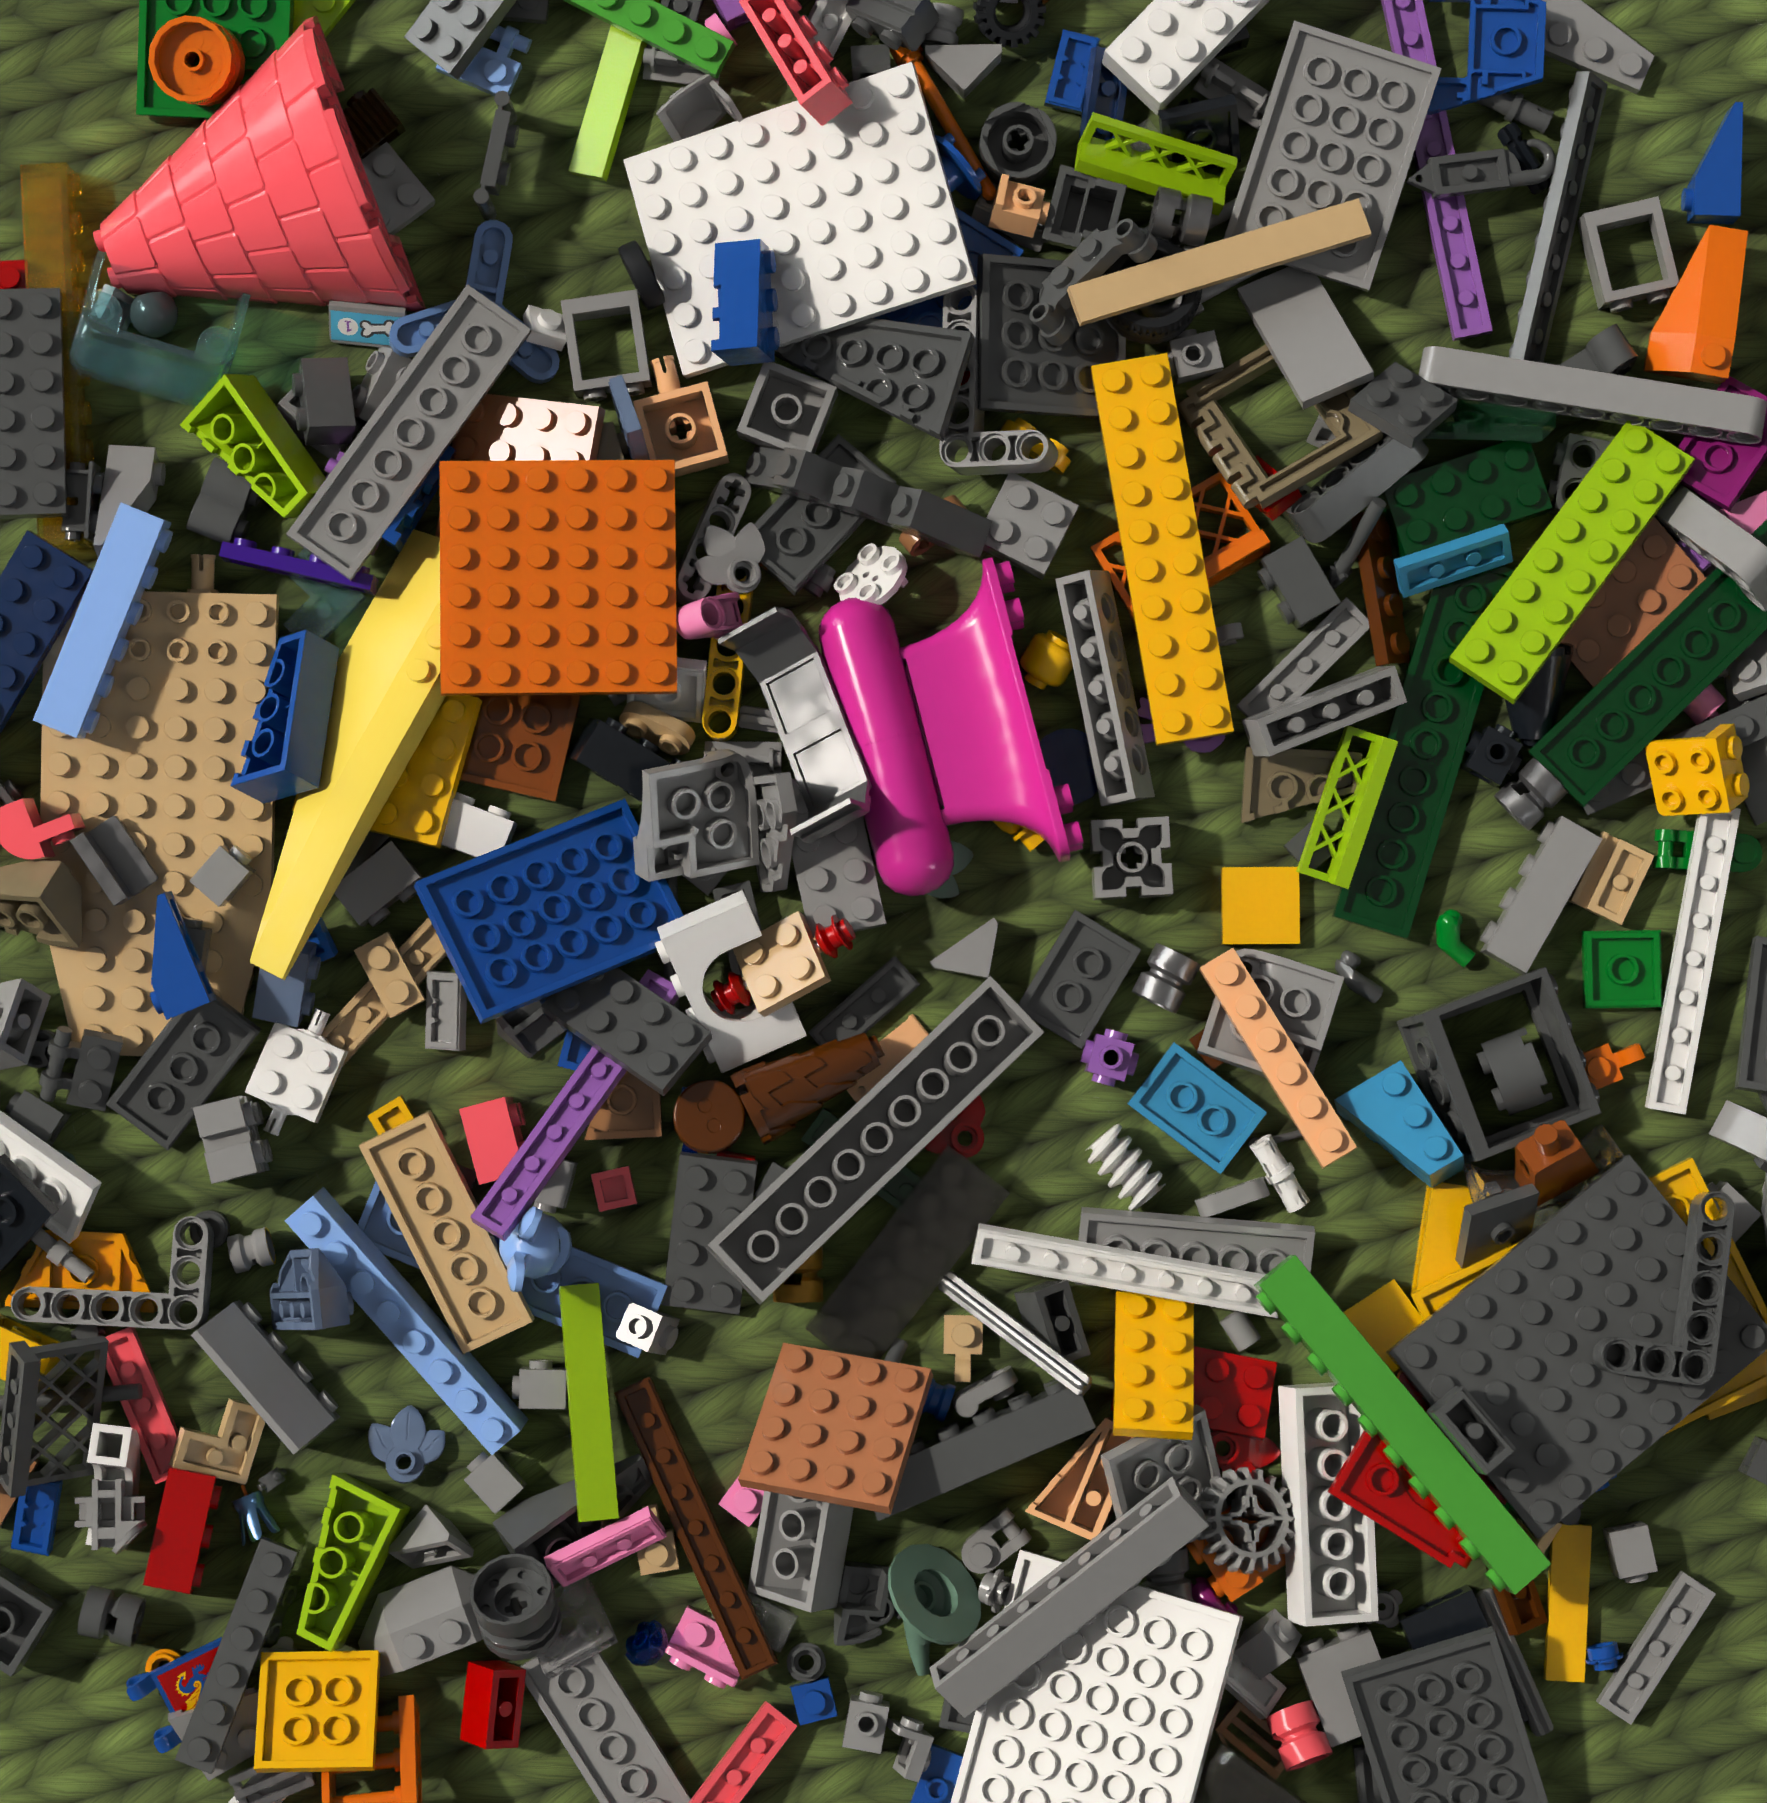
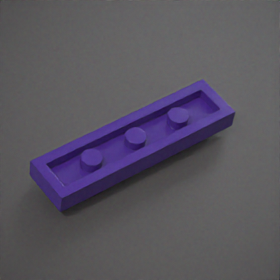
(283, 562)

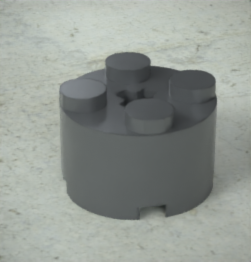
(1026, 126)
(1514, 1071)

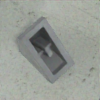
(963, 65)
(971, 954)
(430, 1541)

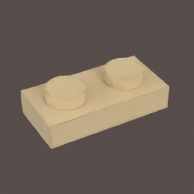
(389, 975)

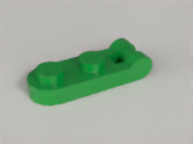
(1745, 857)

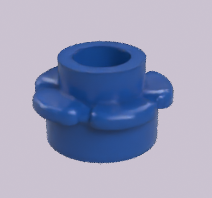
(1603, 1655)

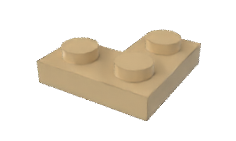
(225, 1454)

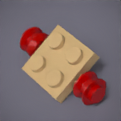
(782, 964)

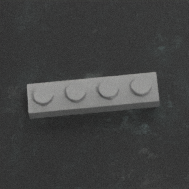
(1308, 659)
(1655, 1647)

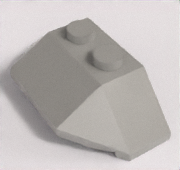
(421, 1620)

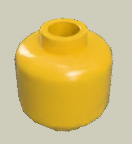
(1047, 660)

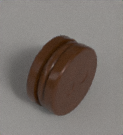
(709, 1117)

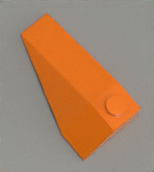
(1701, 316)

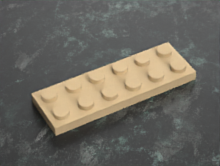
(436, 1221)

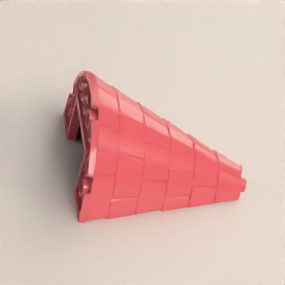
(264, 200)

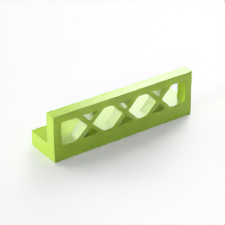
(1150, 169)
(1360, 811)

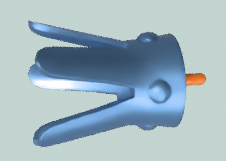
(247, 1509)

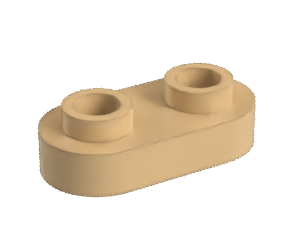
(658, 727)

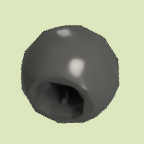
(154, 314)

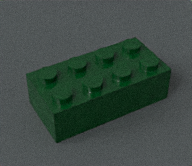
(1465, 497)

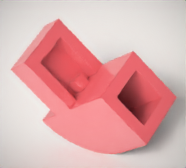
(26, 835)

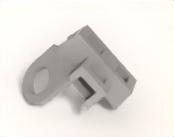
(116, 1511)

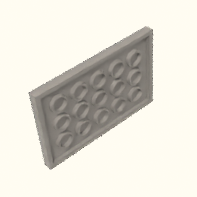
(1335, 133)

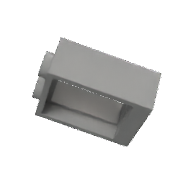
(1621, 216)
(599, 307)

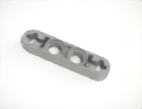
(732, 516)

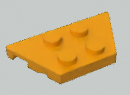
(103, 1252)

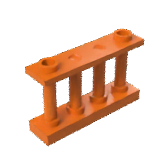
(403, 1759)

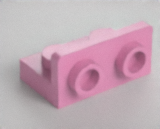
(701, 1645)

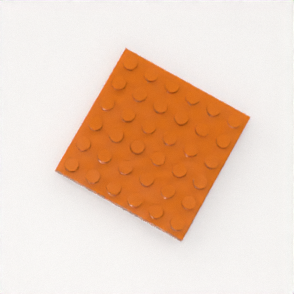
(557, 577)

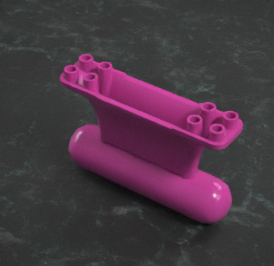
(943, 732)

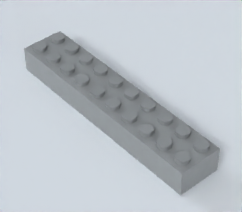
(874, 1140)

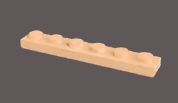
(1278, 1058)

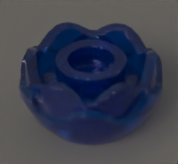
(647, 1644)

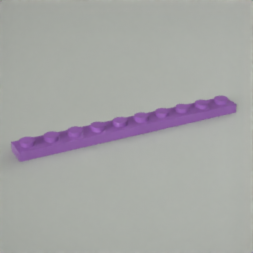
(1448, 215)

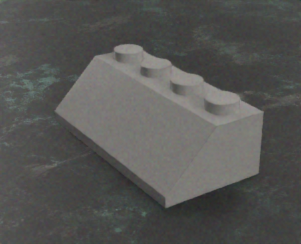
(266, 1375)
(800, 1551)

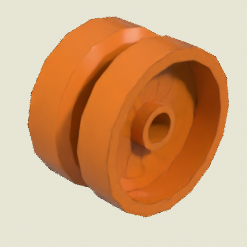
(174, 54)

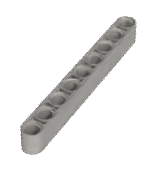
(1595, 395)

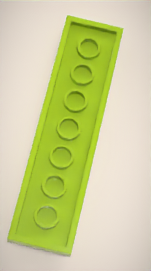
(1571, 561)

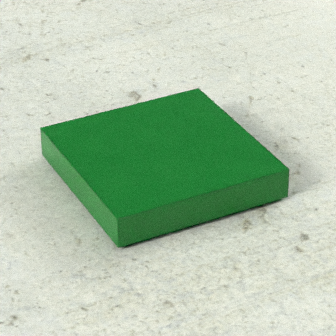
(1622, 969)

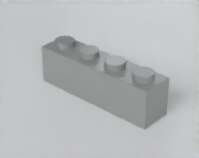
(1324, 711)
(1540, 895)

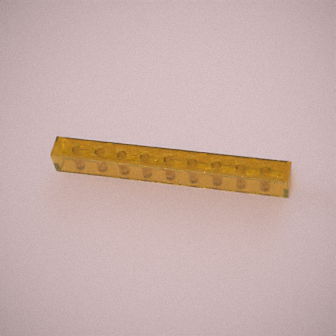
(55, 262)

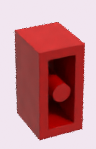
(493, 1704)

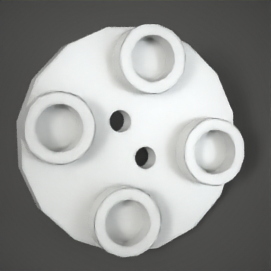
(873, 575)

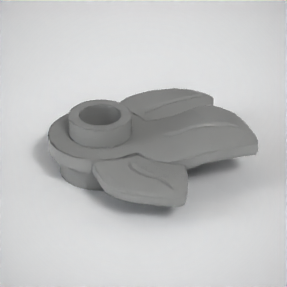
(729, 553)

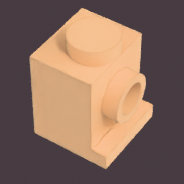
(1018, 208)

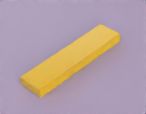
(1568, 1604)

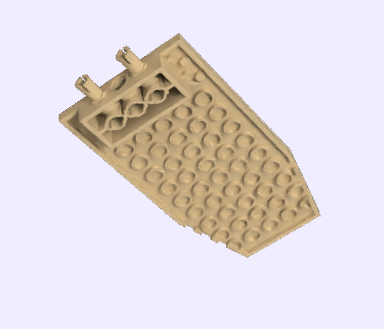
(166, 771)

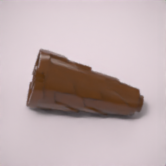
(799, 1084)

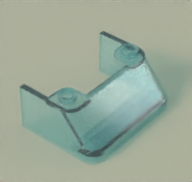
(145, 363)

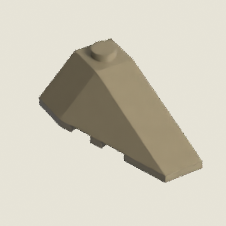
(43, 901)

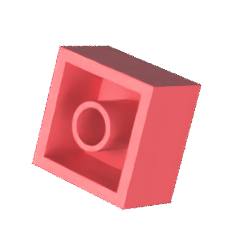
(493, 1135)

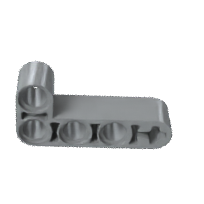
(1718, 542)

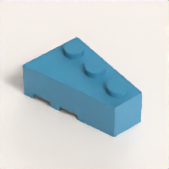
(1403, 1123)

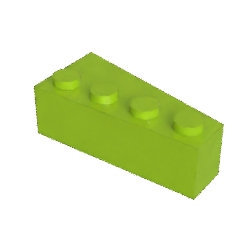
(348, 1559)

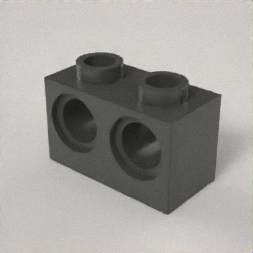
(1568, 473)

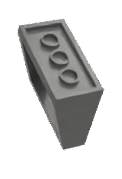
(1445, 1086)

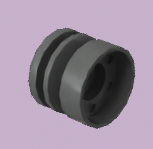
(515, 1606)

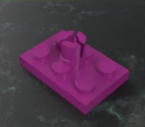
(1720, 466)

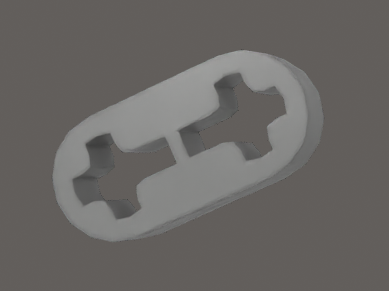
(1232, 1197)

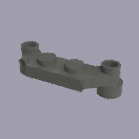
(1085, 263)

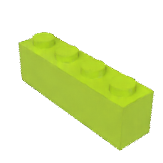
(256, 442)

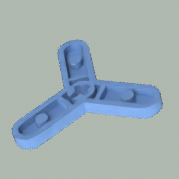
(488, 276)

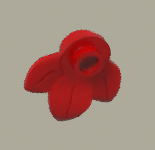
(967, 1121)
(1245, 1452)

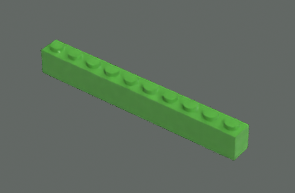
(1402, 1425)

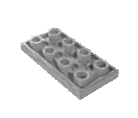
(1305, 335)

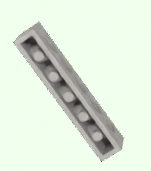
(1104, 687)

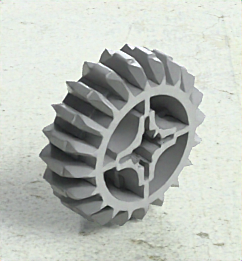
(1247, 1489)

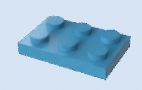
(1197, 1108)

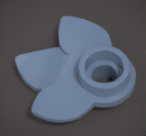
(406, 1439)

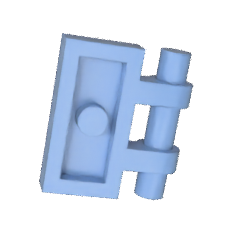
(495, 70)

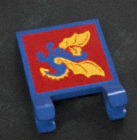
(179, 1686)

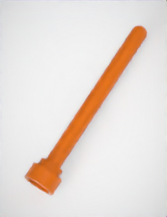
(943, 113)

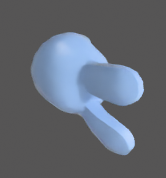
(534, 1248)

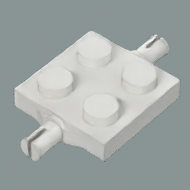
(296, 1072)

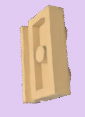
(1612, 879)

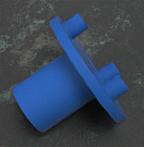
(958, 170)

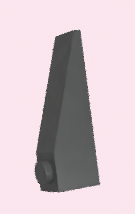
(551, 1518)

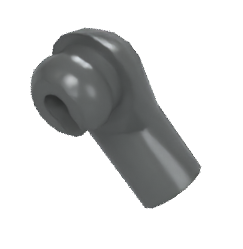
(1356, 981)

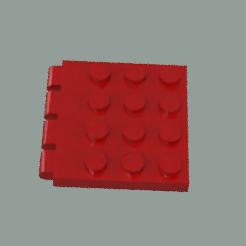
(1384, 1495)

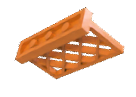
(1219, 564)

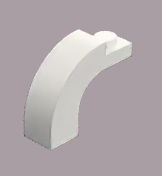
(115, 1455)

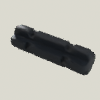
(1511, 136)

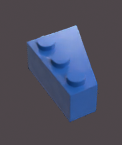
(745, 303)

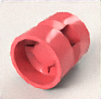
(1299, 1736)

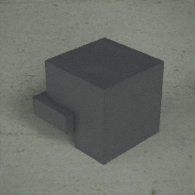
(1081, 206)

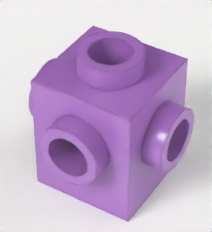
(1094, 1057)

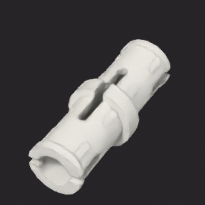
(1279, 1173)

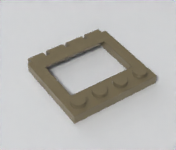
(1235, 458)

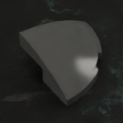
(862, 1603)

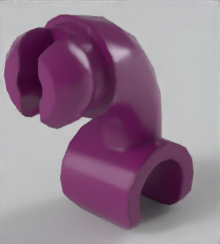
(1204, 1594)

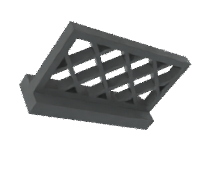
(19, 1410)

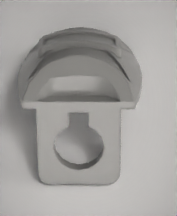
(696, 108)

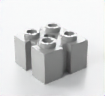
(1147, 841)
(233, 1138)

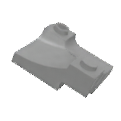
(697, 818)
(1298, 996)

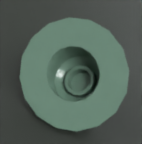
(933, 1599)

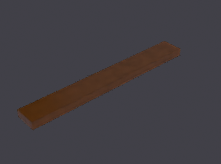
(696, 1528)

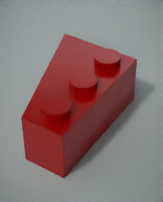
(182, 1531)

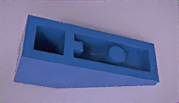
(1716, 184)
(176, 967)

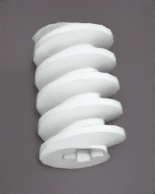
(1125, 1167)

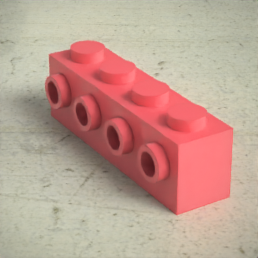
(799, 57)

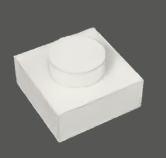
(546, 327)

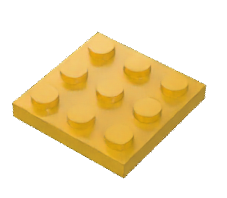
(317, 1711)

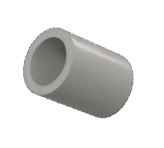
(1240, 1330)

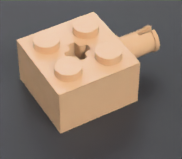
(681, 406)

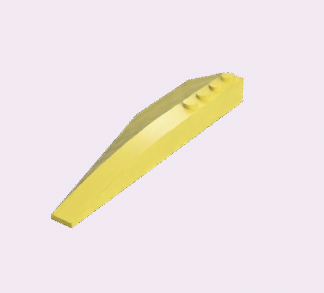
(378, 715)

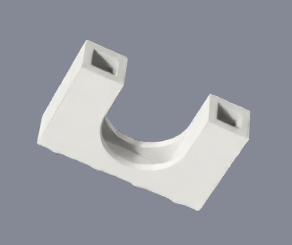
(691, 947)

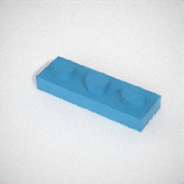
(1453, 560)

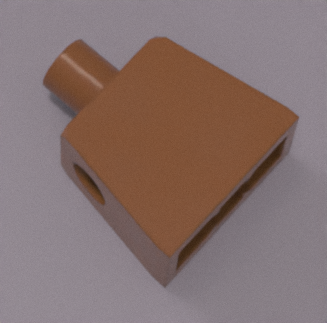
(1552, 1161)

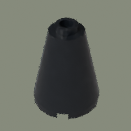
(1540, 702)

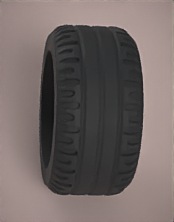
(1160, 329)

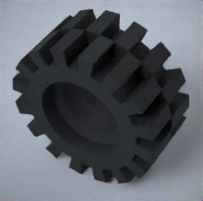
(1012, 34)

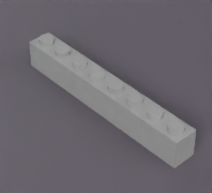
(1069, 1597)

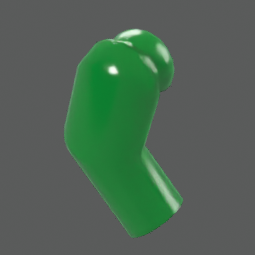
(1449, 937)

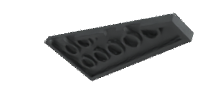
(892, 366)

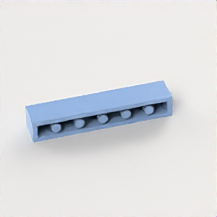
(103, 622)

